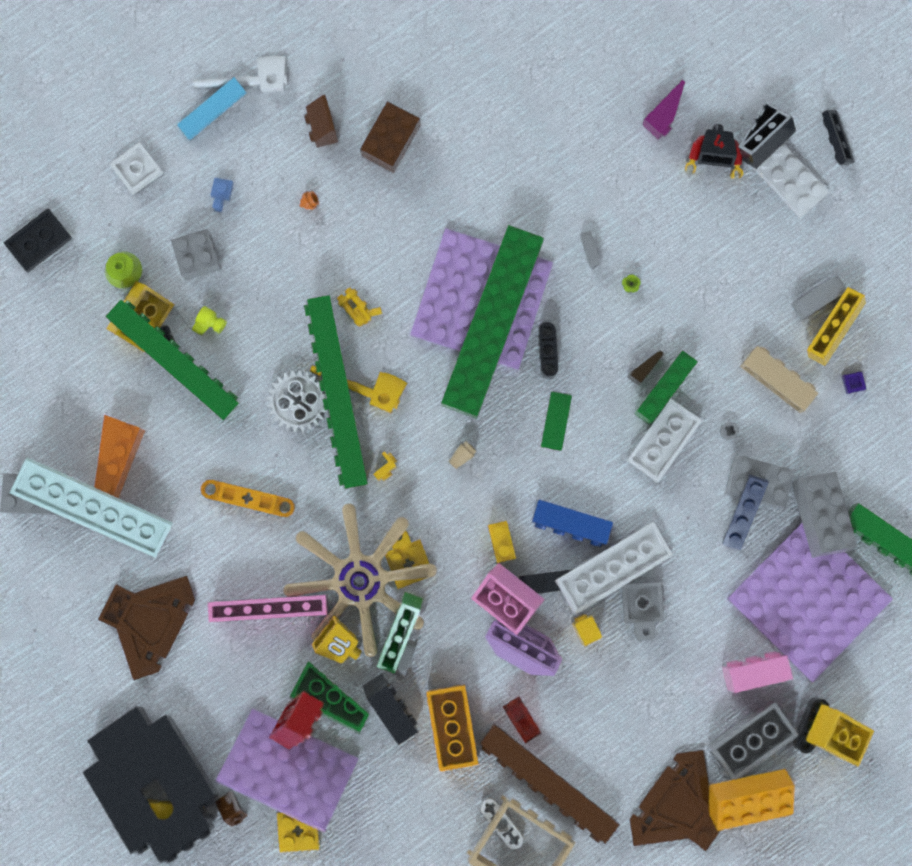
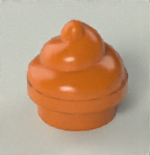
(309, 200)

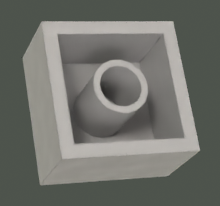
(196, 254)

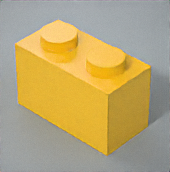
(501, 542)
(586, 629)

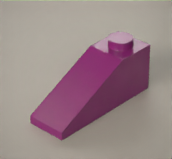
(660, 119)

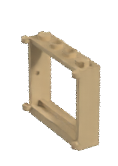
(477, 859)

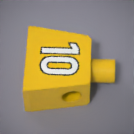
(336, 642)

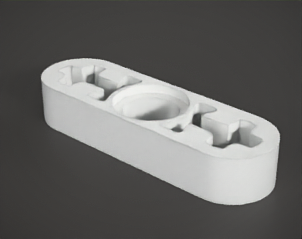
(514, 831)

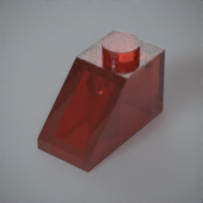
(522, 719)

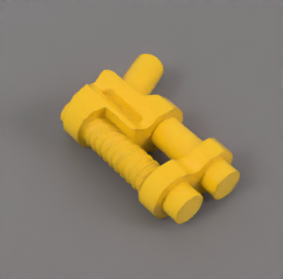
(360, 314)

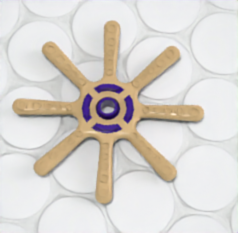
(359, 565)

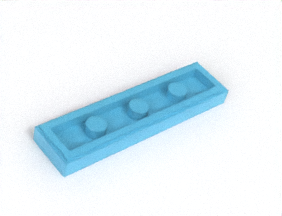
(211, 108)

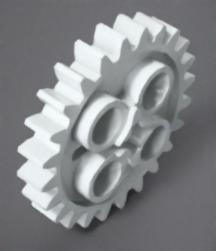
(286, 415)

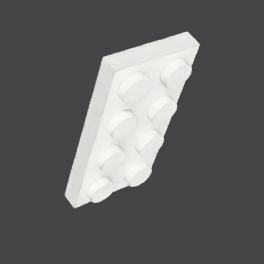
(792, 181)
(664, 440)

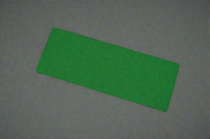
(556, 421)

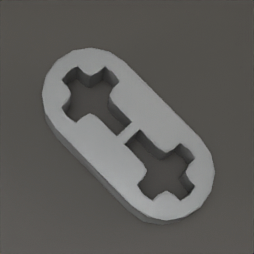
(590, 248)
(406, 658)

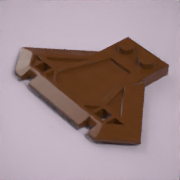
(148, 622)
(677, 805)

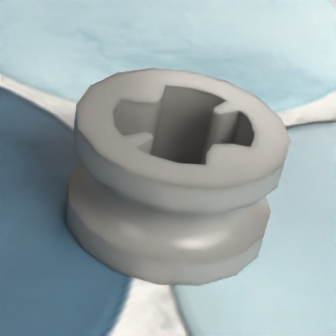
(735, 429)

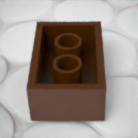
(390, 137)

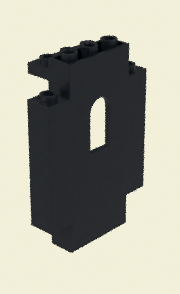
(131, 757)

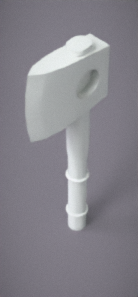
(270, 71)

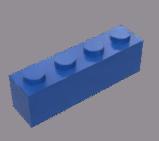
(572, 522)

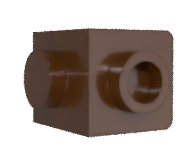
(230, 809)

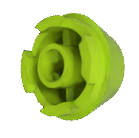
(123, 270)

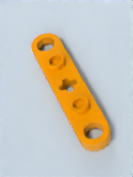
(234, 495)

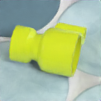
(207, 318)

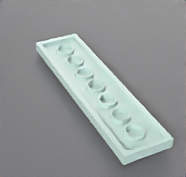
(90, 507)

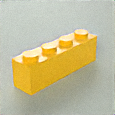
(836, 326)

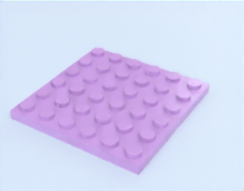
(456, 289)
(809, 603)

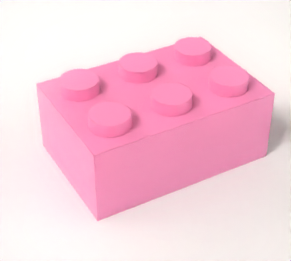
(507, 598)
(757, 672)

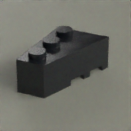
(767, 134)
(390, 709)

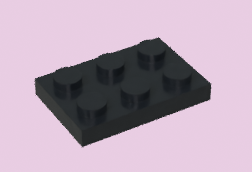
(37, 240)

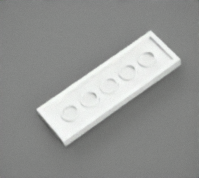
(613, 568)

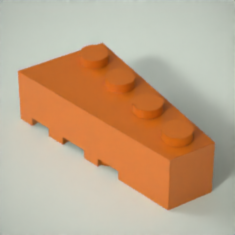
(116, 454)

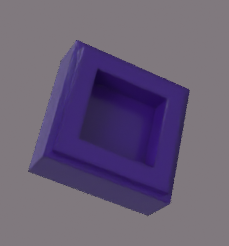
(854, 382)

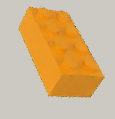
(452, 727)
(751, 799)

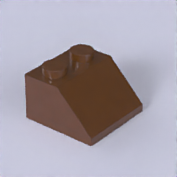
(321, 122)

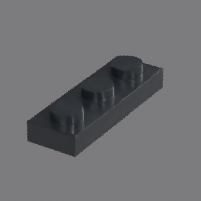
(837, 137)

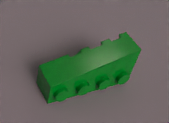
(336, 704)

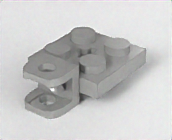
(641, 617)

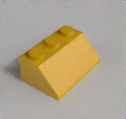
(146, 302)

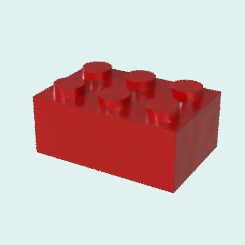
(297, 720)

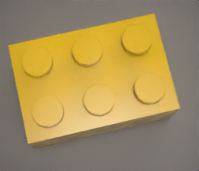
(840, 735)

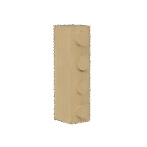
(779, 379)

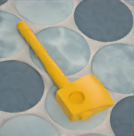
(385, 393)

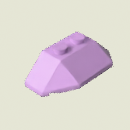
(527, 650)

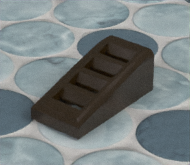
(642, 371)

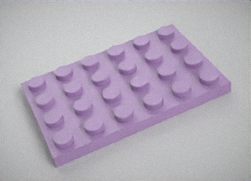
(294, 781)

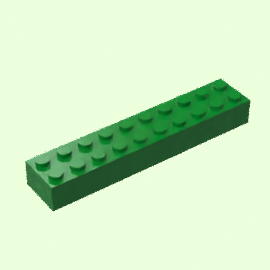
(492, 322)

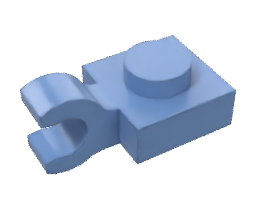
(221, 191)

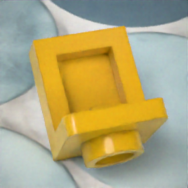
(385, 471)

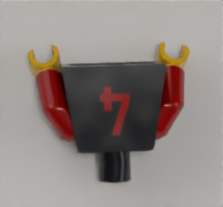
(716, 149)

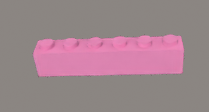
(268, 608)

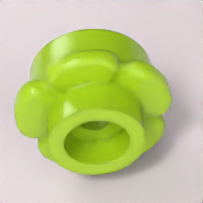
(626, 283)

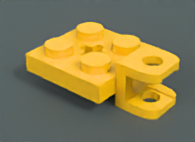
(403, 550)
(290, 841)

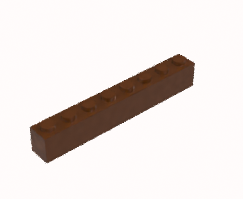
(549, 783)

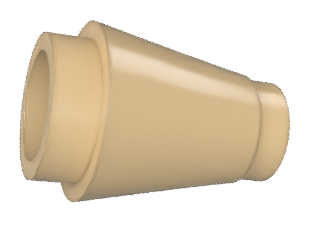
(462, 454)

